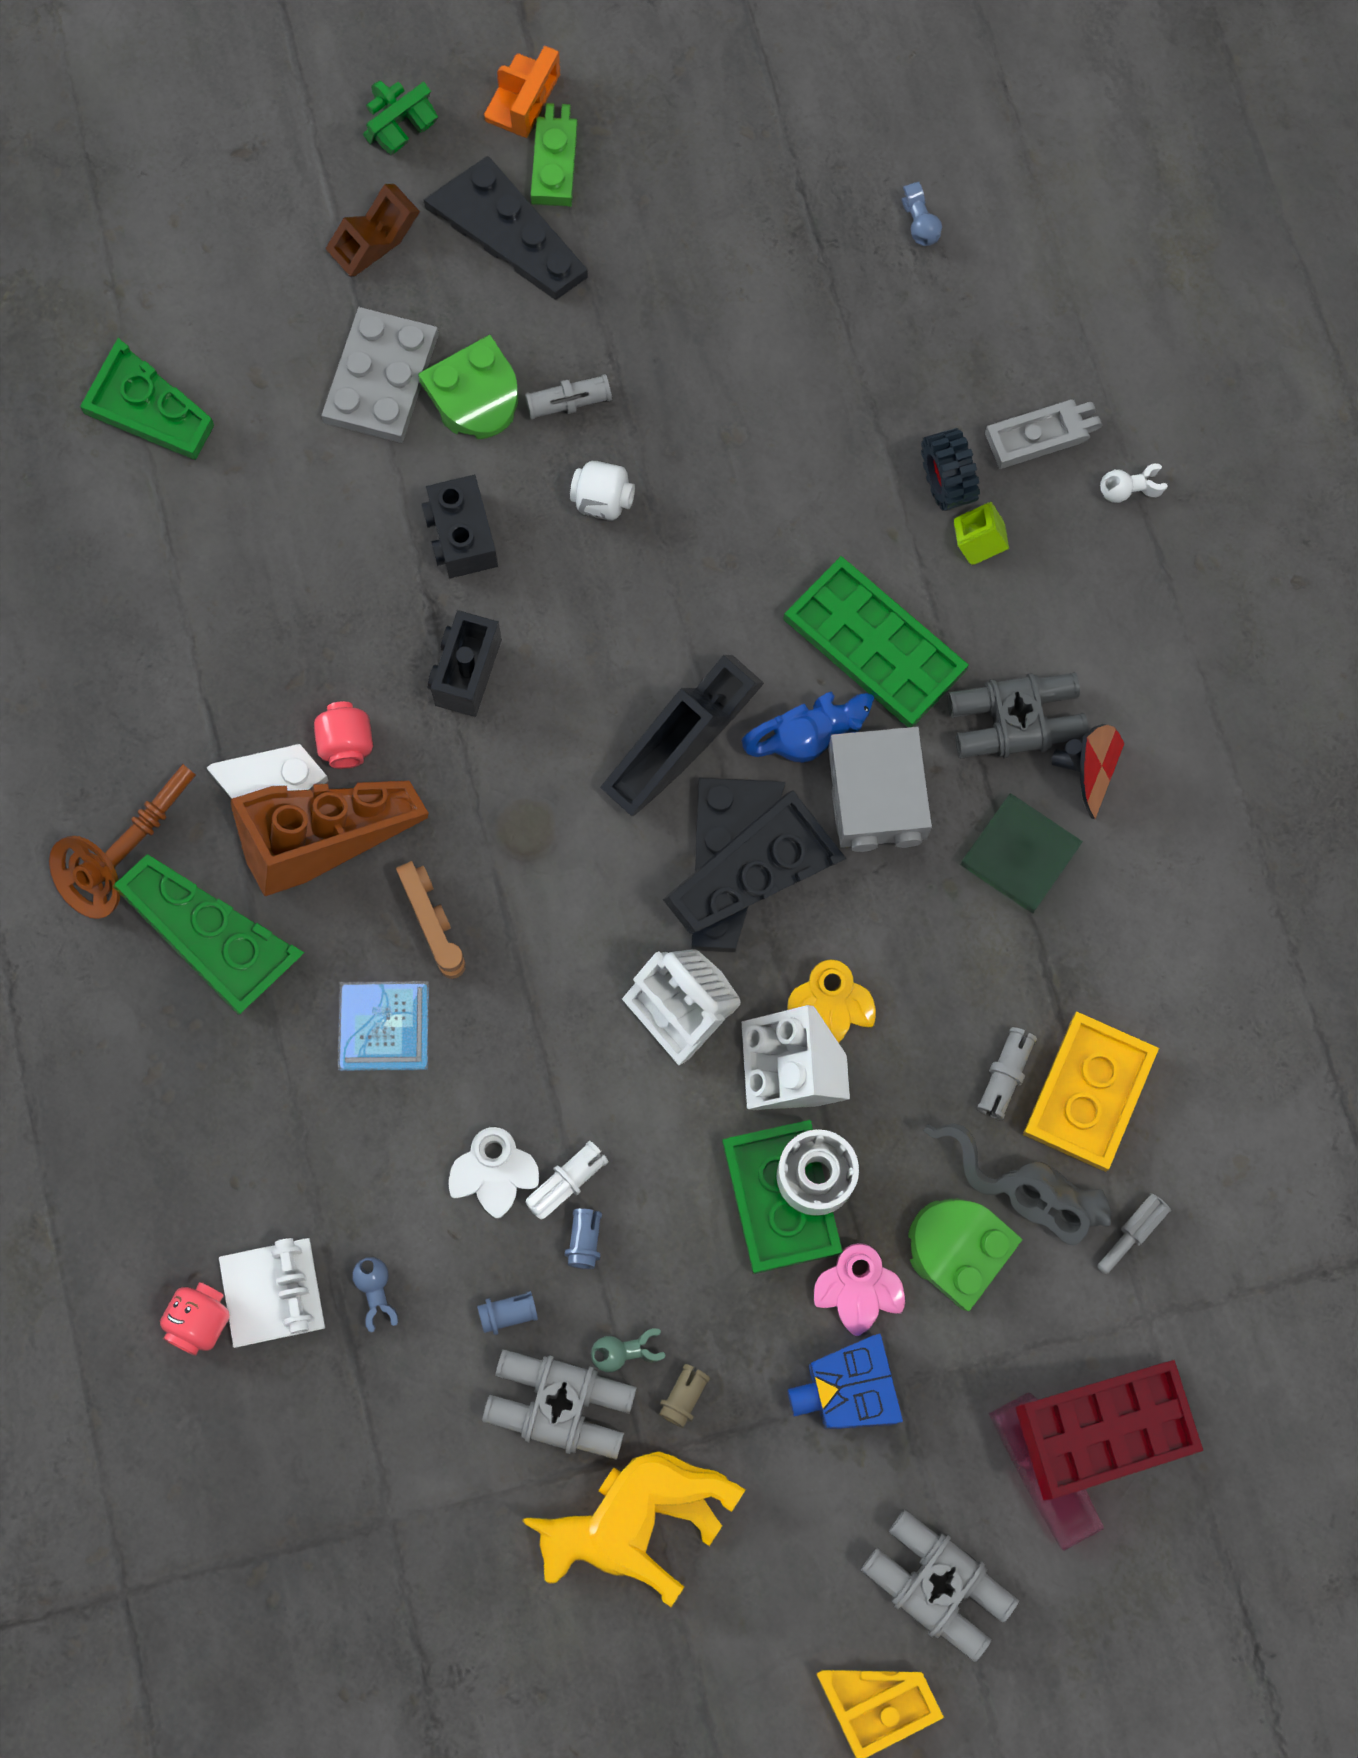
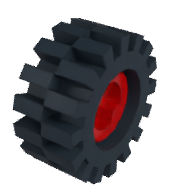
(950, 469)

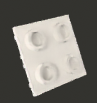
(271, 1292)

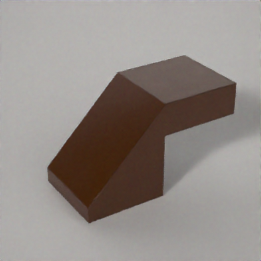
(367, 238)

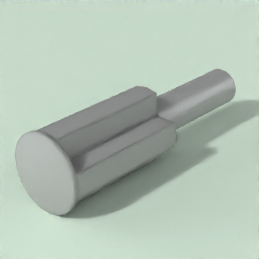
(1136, 1230)

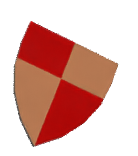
(1094, 760)

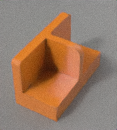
(523, 91)

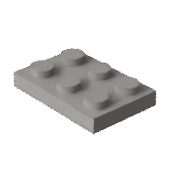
(379, 375)

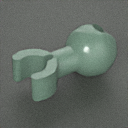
(617, 1352)

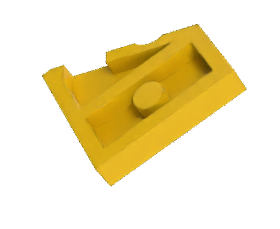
(879, 1706)

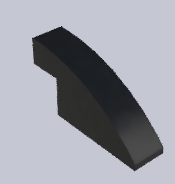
(681, 734)

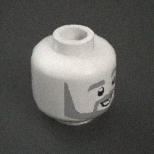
(601, 490)

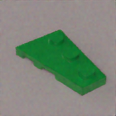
(142, 403)

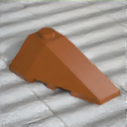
(309, 832)

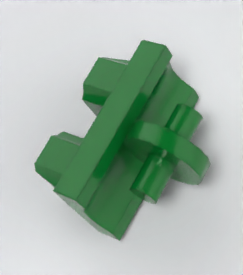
(385, 126)

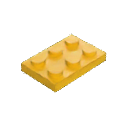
(1091, 1091)

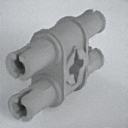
(537, 1420)
(964, 1580)

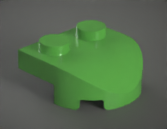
(473, 389)
(960, 1248)

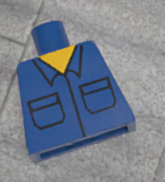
(850, 1388)

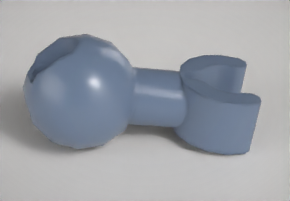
(926, 226)
(373, 1284)

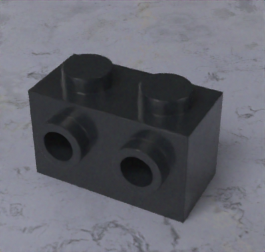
(461, 526)
(465, 663)

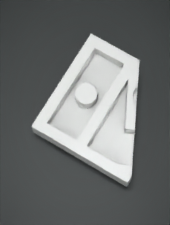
(277, 767)

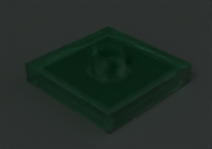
(1021, 853)

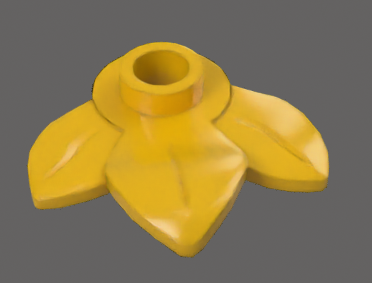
(837, 1007)

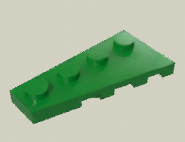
(219, 943)

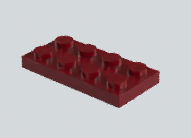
(1108, 1429)

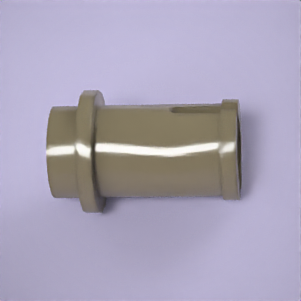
(684, 1396)

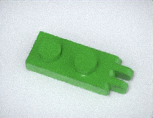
(554, 158)

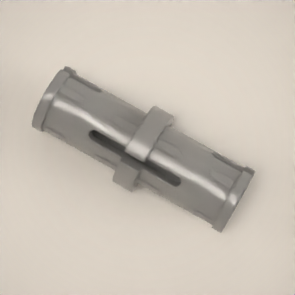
(541, 402)
(1007, 1073)

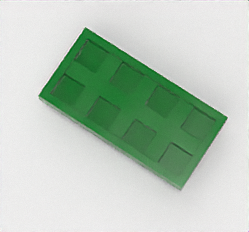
(875, 642)

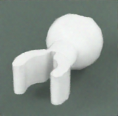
(1119, 485)

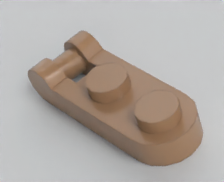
(431, 919)

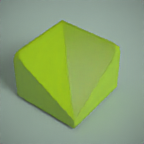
(981, 533)

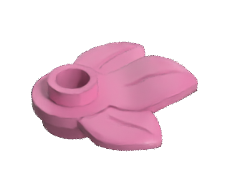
(862, 1295)

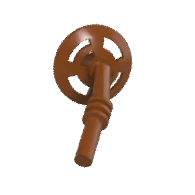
(102, 865)

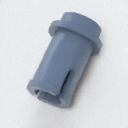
(584, 1239)
(507, 1312)

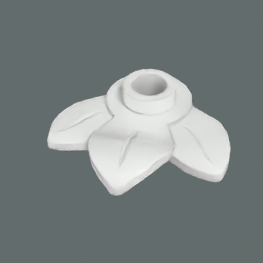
(493, 1179)

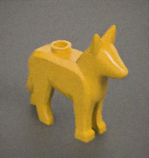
(623, 1523)

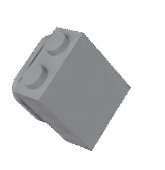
(879, 788)

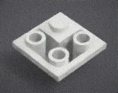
(793, 1061)

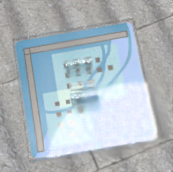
(383, 1025)

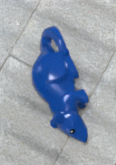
(806, 733)

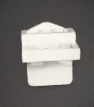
(681, 1000)

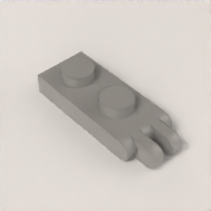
(1041, 432)

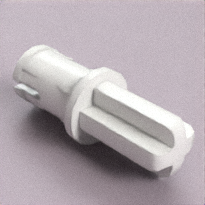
(566, 1180)

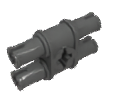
(1008, 733)

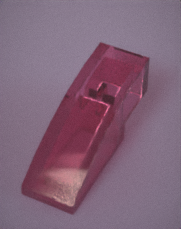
(1069, 1516)

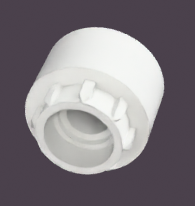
(817, 1147)

